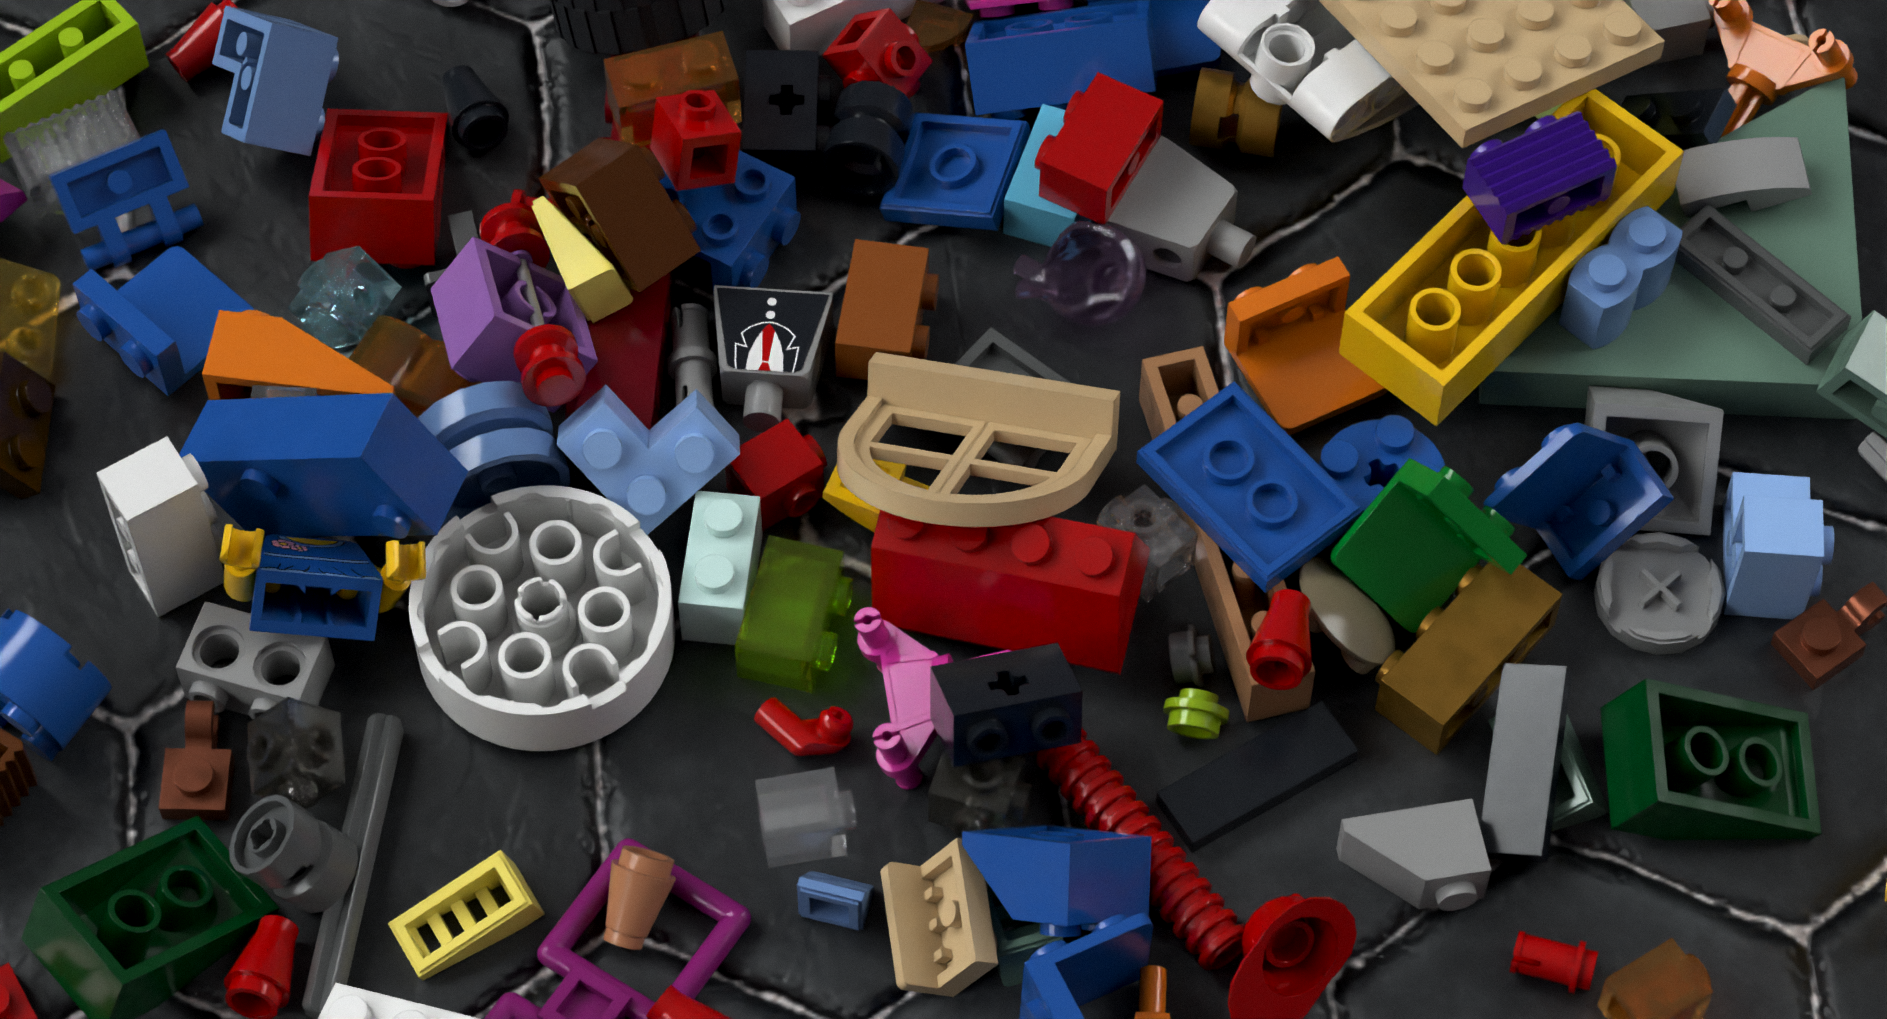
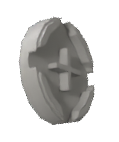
(1659, 594)

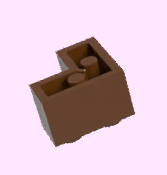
(618, 201)

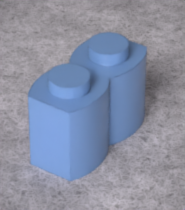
(1620, 277)

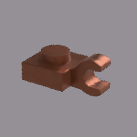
(1828, 641)
(197, 776)

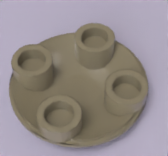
(1346, 615)

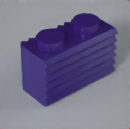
(1539, 176)

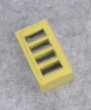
(585, 270)
(454, 896)

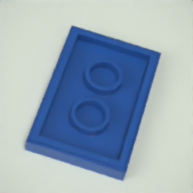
(1249, 486)

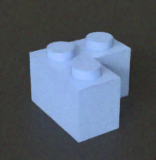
(646, 468)
(1772, 545)

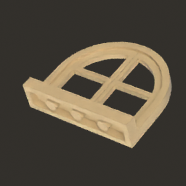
(984, 409)

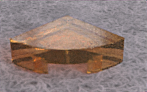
(939, 25)

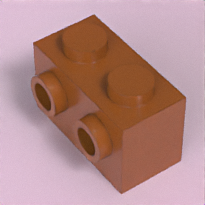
(884, 305)

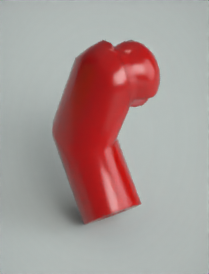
(808, 736)

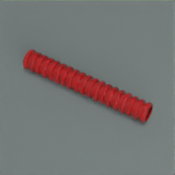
(1173, 882)

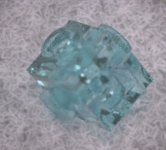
(342, 296)

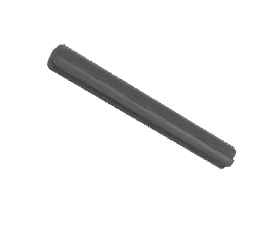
(363, 825)

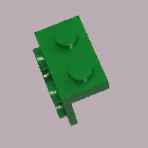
(1421, 542)

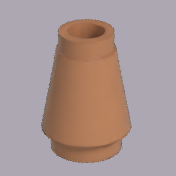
(636, 895)

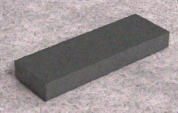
(1759, 285)

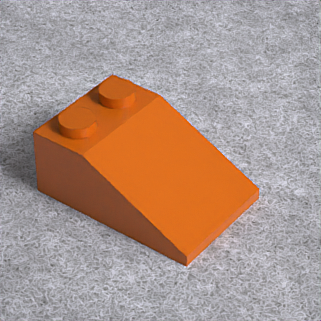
(271, 351)

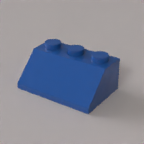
(1054, 53)

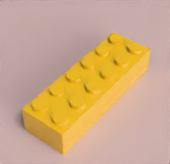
(1469, 301)

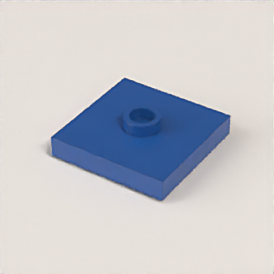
(956, 171)

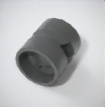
(293, 854)

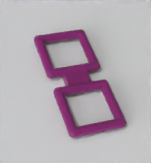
(595, 994)

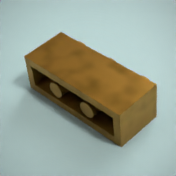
(1462, 652)

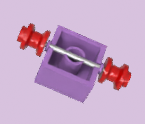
(510, 314)

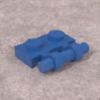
(119, 183)

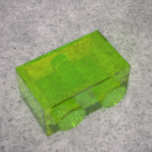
(792, 614)

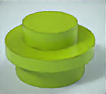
(1195, 714)

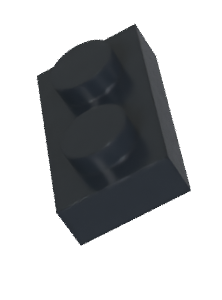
(1684, 117)

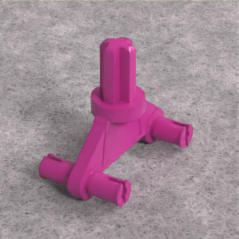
(907, 688)

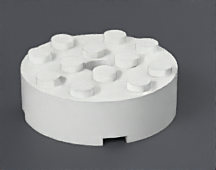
(543, 618)

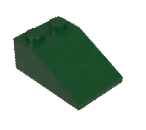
(1707, 766)
(144, 921)

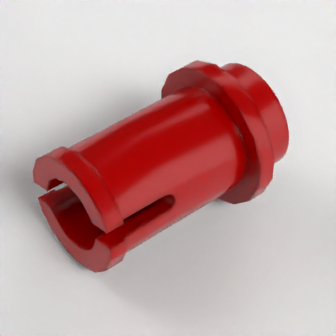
(1554, 961)

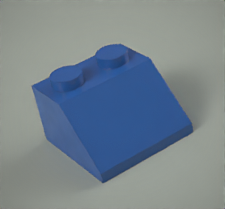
(1063, 874)

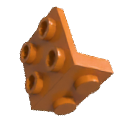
(1290, 345)

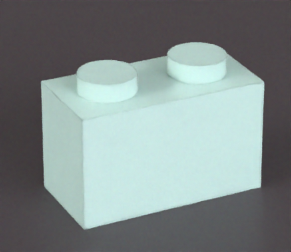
(719, 566)

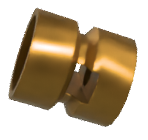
(1232, 113)

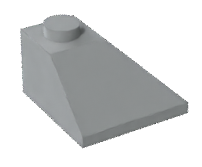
(1678, 442)

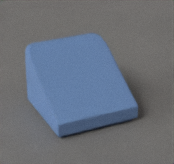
(834, 899)

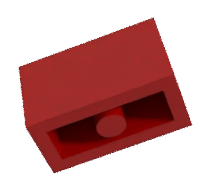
(1099, 147)

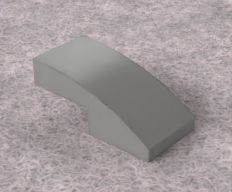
(1751, 169)

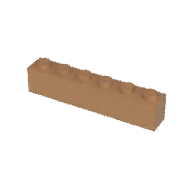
(1169, 391)

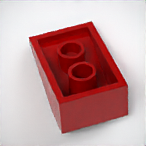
(379, 185)

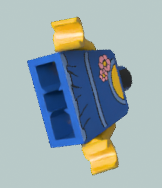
(315, 582)

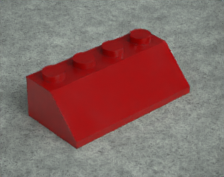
(1012, 585)

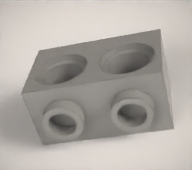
(258, 661)

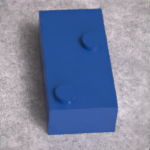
(325, 465)

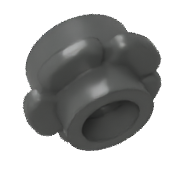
(1191, 656)

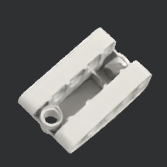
(1308, 62)

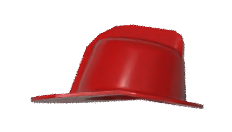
(1290, 956)

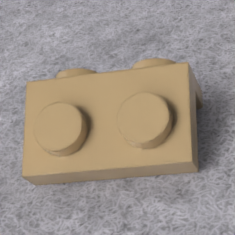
(939, 922)

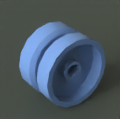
(499, 441)

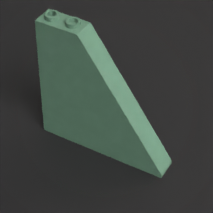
(1690, 336)

